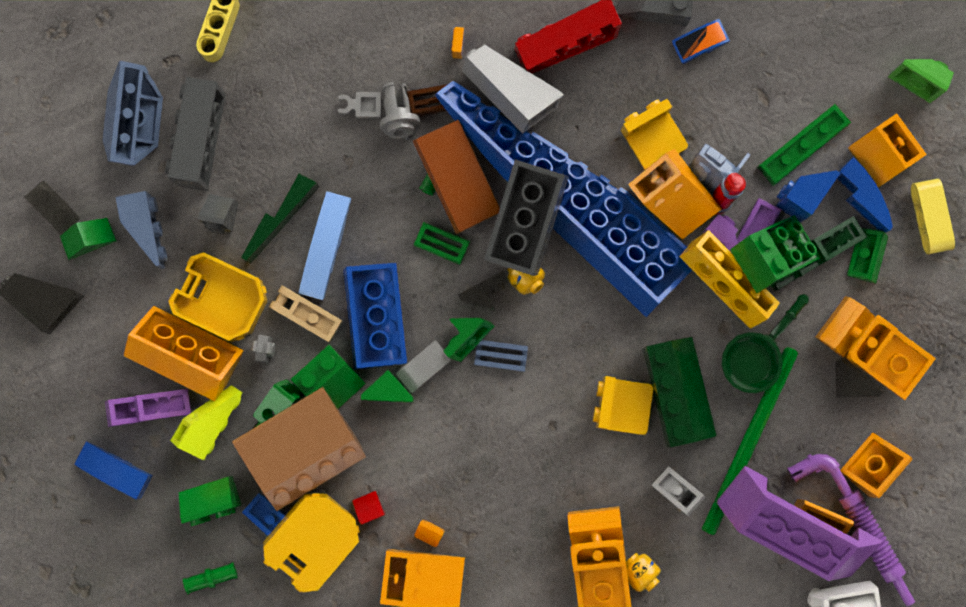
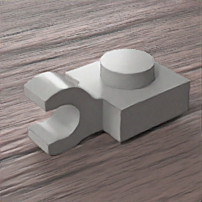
(264, 348)

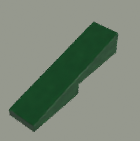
(270, 226)

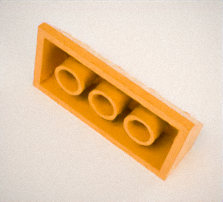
(182, 352)

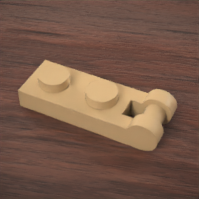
(306, 314)

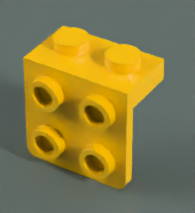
(653, 133)
(623, 405)

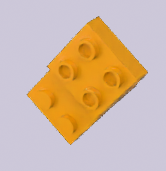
(875, 347)
(599, 558)

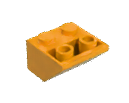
(887, 150)

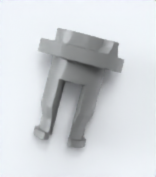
(399, 120)

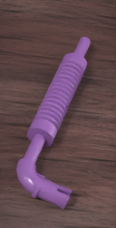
(853, 503)

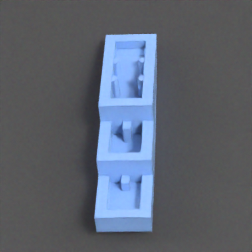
(324, 245)

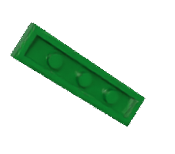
(804, 144)

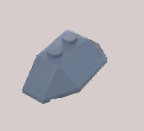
(131, 115)

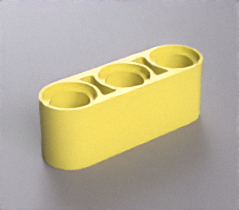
(219, 37)
(932, 216)

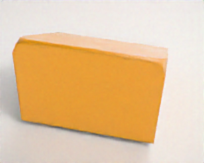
(429, 533)

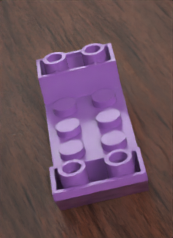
(792, 530)

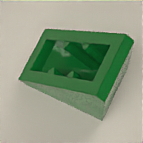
(87, 237)
(387, 389)

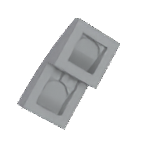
(423, 367)

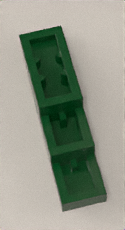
(830, 245)

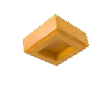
(457, 43)

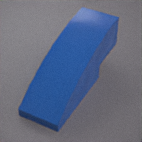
(865, 195)
(113, 470)

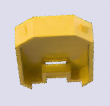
(228, 301)
(317, 534)

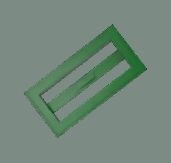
(457, 260)

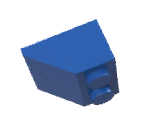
(805, 194)

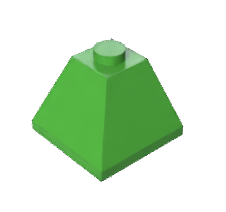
(923, 77)

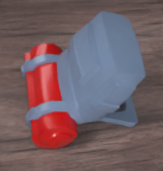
(719, 176)

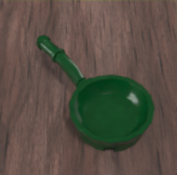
(753, 359)

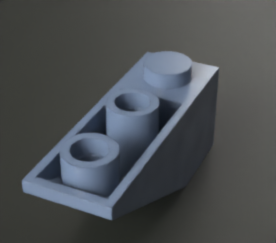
(139, 219)

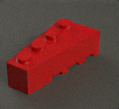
(569, 36)

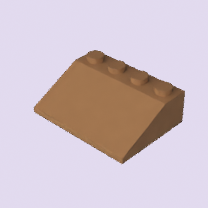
(299, 449)

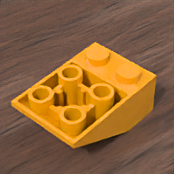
(675, 194)
(421, 579)

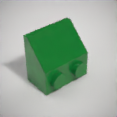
(332, 374)

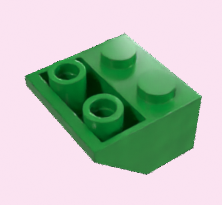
(208, 499)

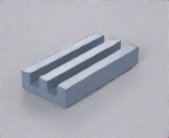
(479, 352)

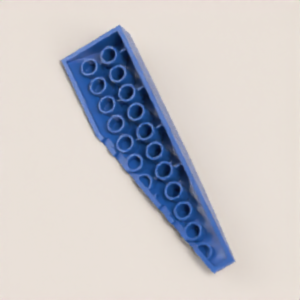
(593, 217)

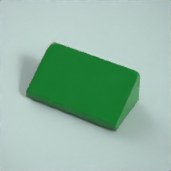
(868, 256)

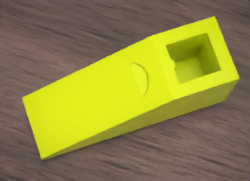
(202, 426)

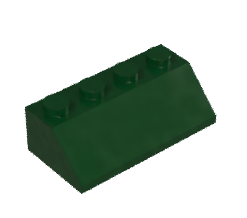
(679, 392)

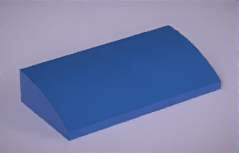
(374, 315)

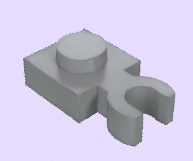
(366, 105)

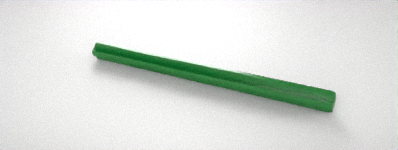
(751, 438)

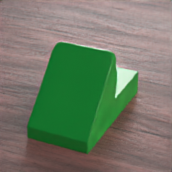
(471, 333)

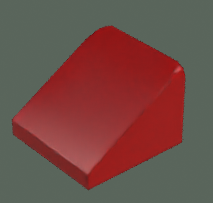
(368, 507)

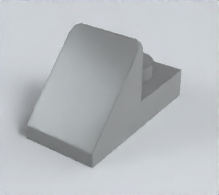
(678, 491)

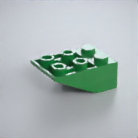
(775, 253)

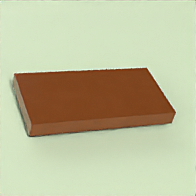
(456, 176)

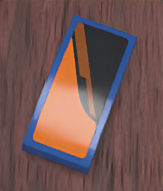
(700, 40)

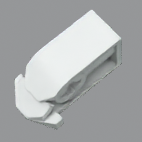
(850, 595)

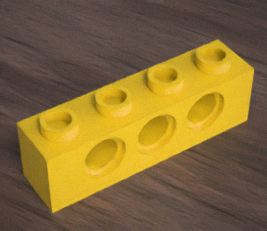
(727, 280)

